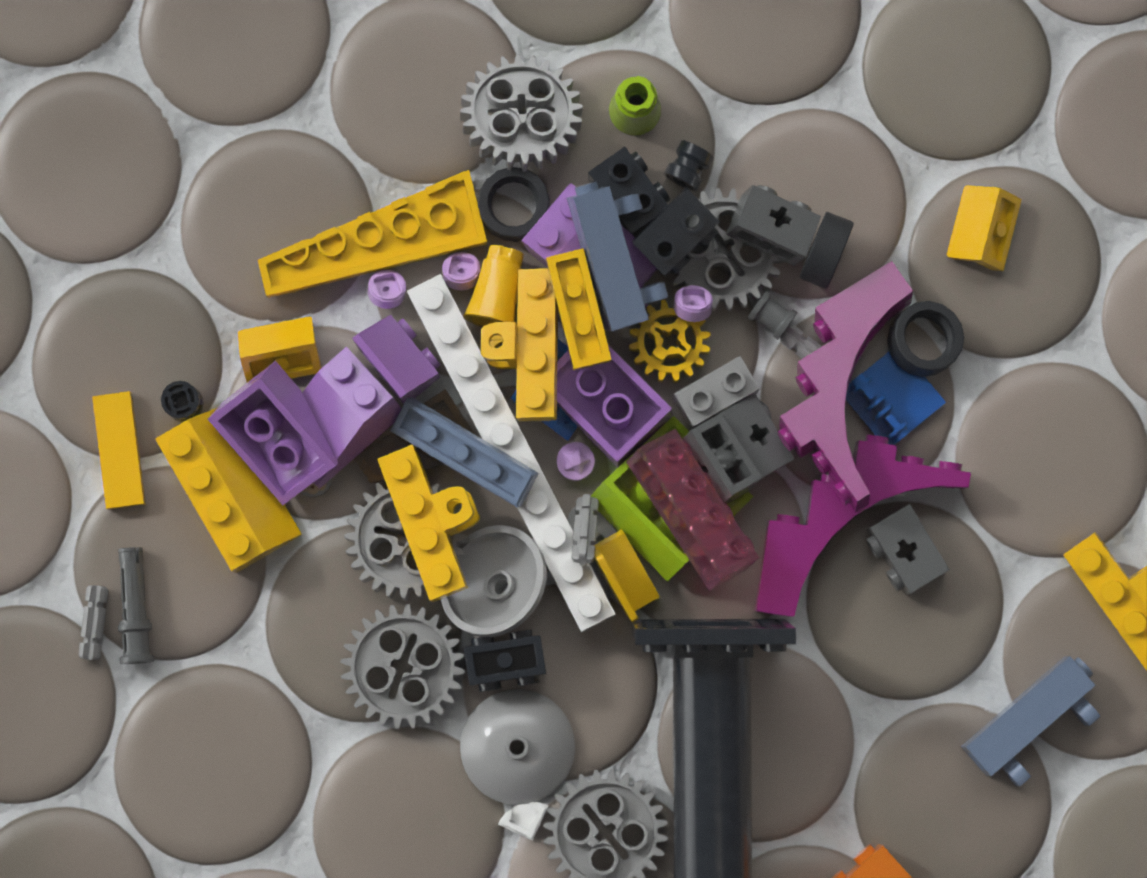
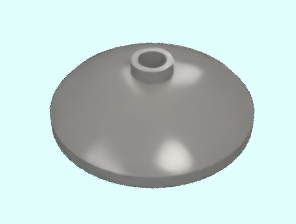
(495, 559)
(522, 717)

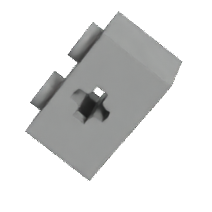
(715, 392)

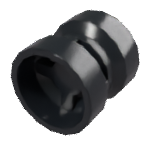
(688, 167)
(187, 405)

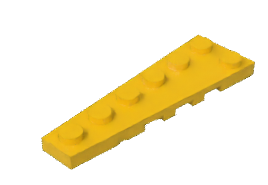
(406, 231)

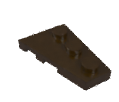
(390, 442)

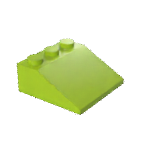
(630, 509)

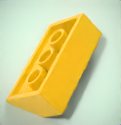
(226, 493)

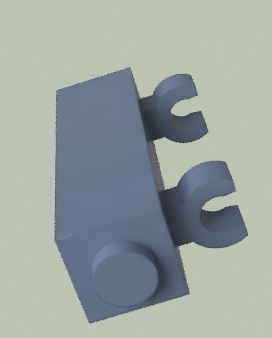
(608, 256)
(1029, 716)

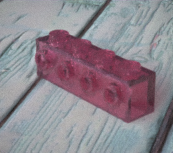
(692, 509)

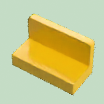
(984, 226)
(286, 342)
(625, 573)

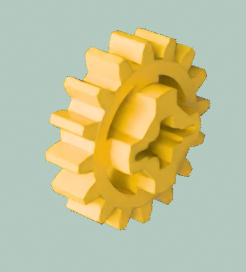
(659, 355)

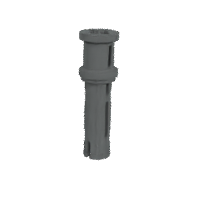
(134, 626)

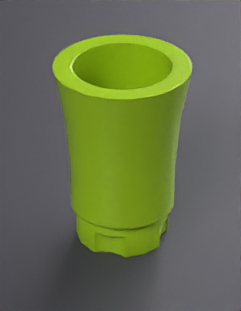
(635, 118)

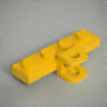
(529, 346)
(429, 520)
(1116, 593)

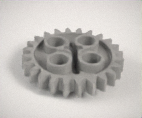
(523, 142)
(697, 269)
(395, 570)
(369, 654)
(633, 809)

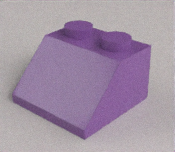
(397, 358)

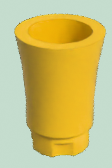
(496, 287)

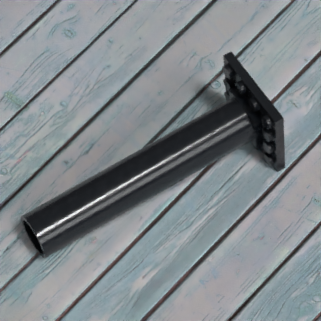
(712, 735)

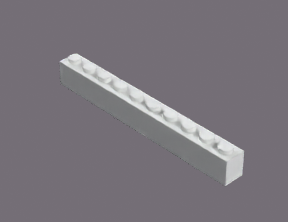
(499, 428)

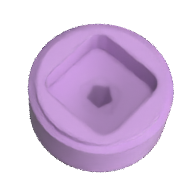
(461, 271)
(386, 289)
(693, 303)
(575, 461)

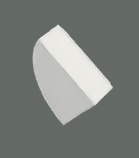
(524, 818)

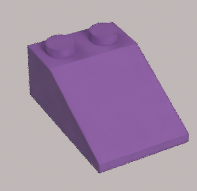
(557, 235)
(611, 405)
(349, 408)
(275, 433)

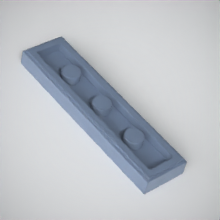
(464, 452)

